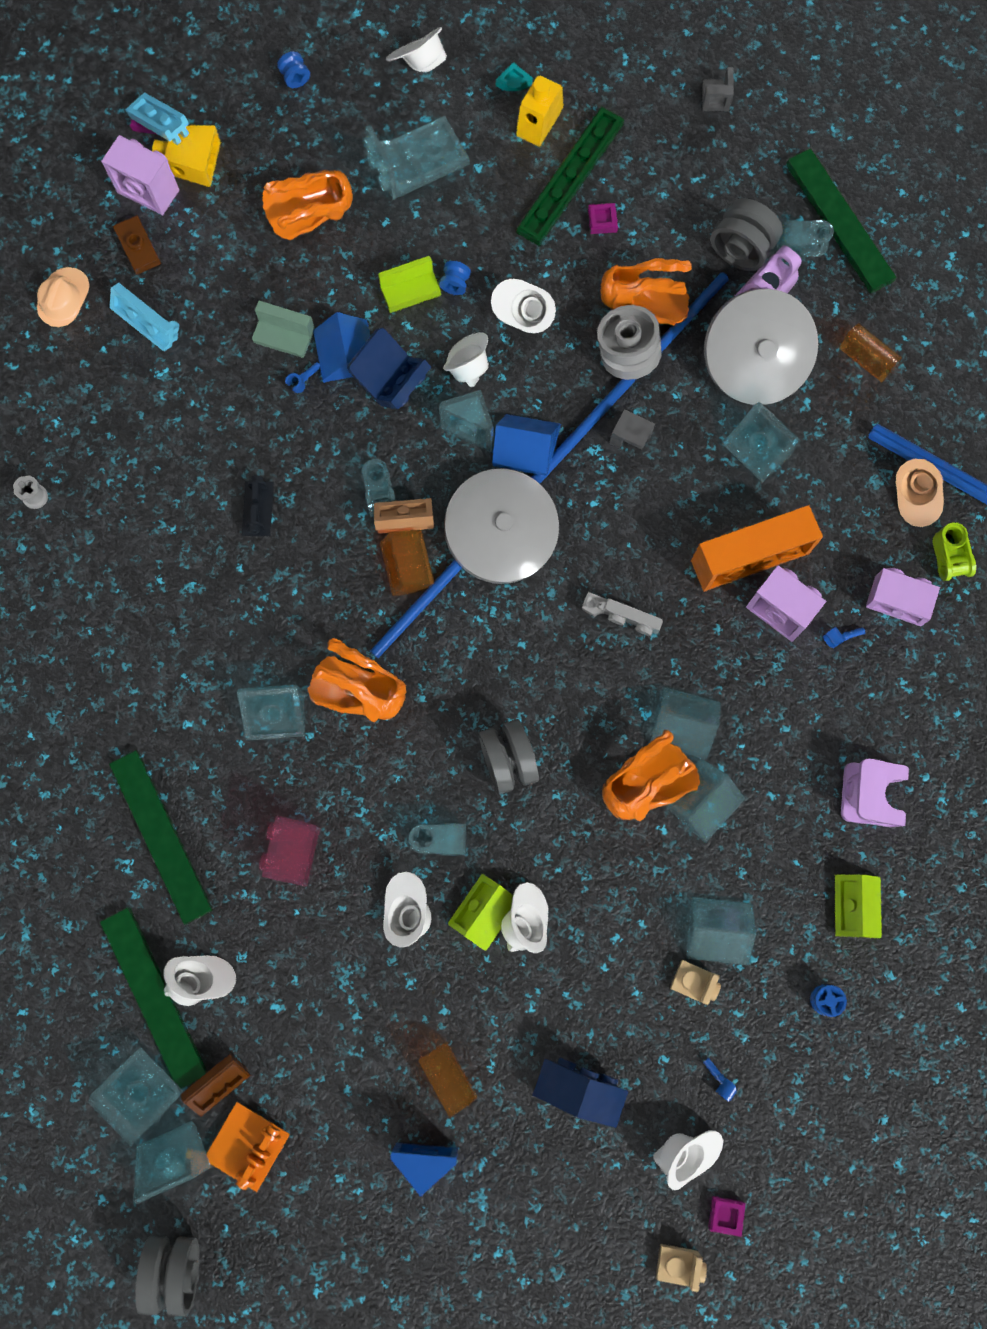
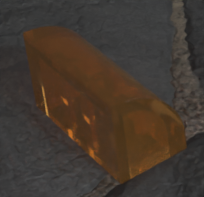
(870, 352)
(406, 562)
(448, 1079)

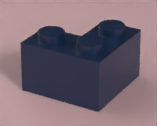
(581, 1092)

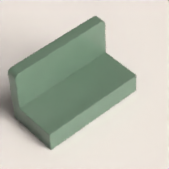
(283, 329)

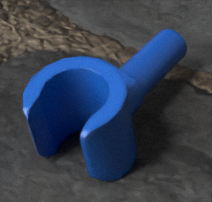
(301, 378)
(834, 637)
(726, 1088)

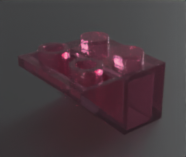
(289, 851)

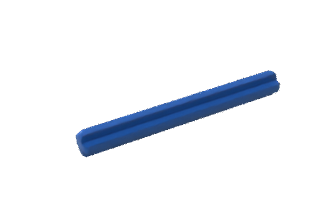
(911, 451)

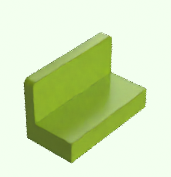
(409, 284)
(858, 906)
(482, 912)

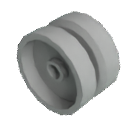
(629, 342)

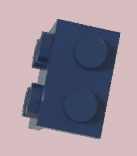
(387, 370)

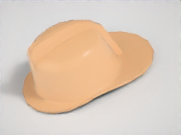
(62, 296)
(919, 492)

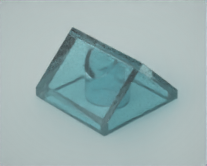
(468, 419)
(761, 442)
(272, 712)
(689, 719)
(710, 804)
(721, 931)
(168, 1161)

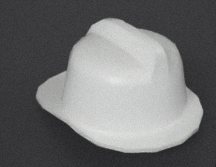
(423, 53)
(523, 305)
(468, 359)
(405, 910)
(527, 920)
(198, 979)
(688, 1157)

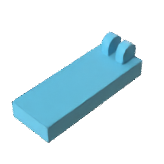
(159, 118)
(143, 317)

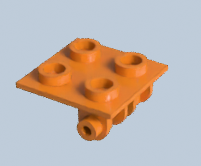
(247, 1147)

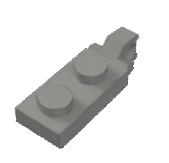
(621, 613)

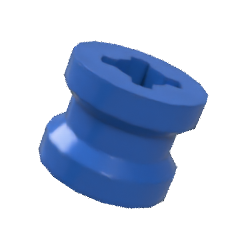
(293, 69)
(454, 278)
(834, 999)

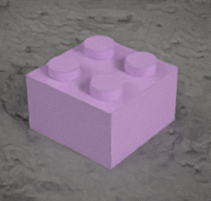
(141, 174)
(786, 603)

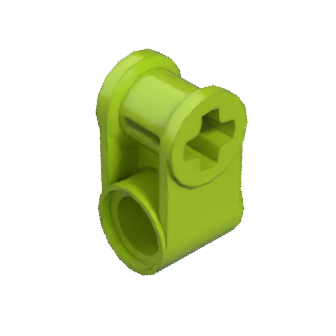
(954, 558)

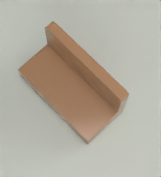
(403, 515)

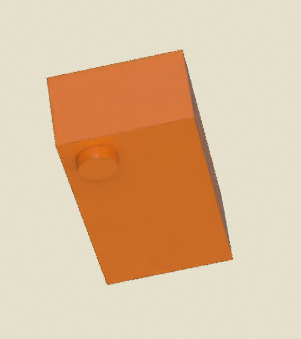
(756, 548)

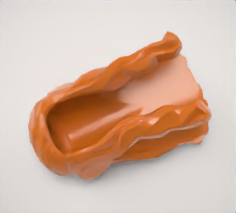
(306, 202)
(661, 296)
(353, 689)
(650, 780)

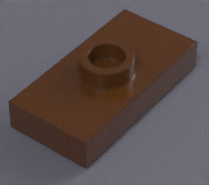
(137, 245)
(215, 1085)

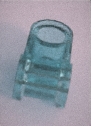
(803, 239)
(377, 490)
(445, 839)

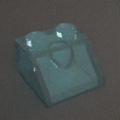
(135, 1096)

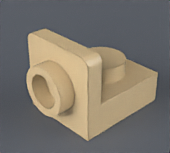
(696, 983)
(681, 1266)

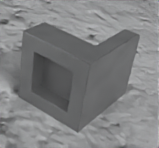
(718, 93)
(632, 430)

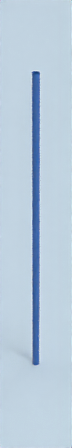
(447, 575)

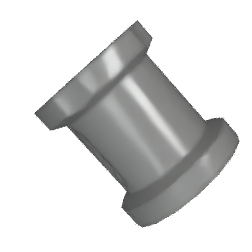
(24, 485)

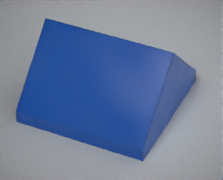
(337, 344)
(525, 444)
(423, 1163)

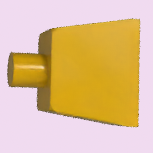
(545, 103)
(194, 156)

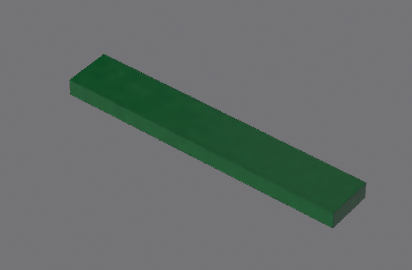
(570, 176)
(847, 228)
(161, 837)
(148, 989)

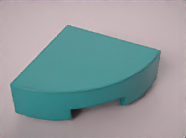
(514, 79)

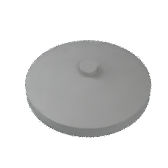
(761, 346)
(501, 526)

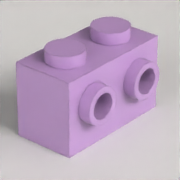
(903, 596)

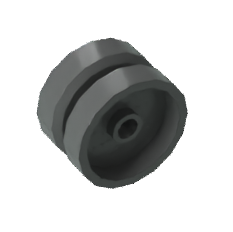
(746, 234)
(508, 756)
(167, 1276)

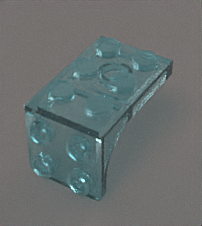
(415, 157)

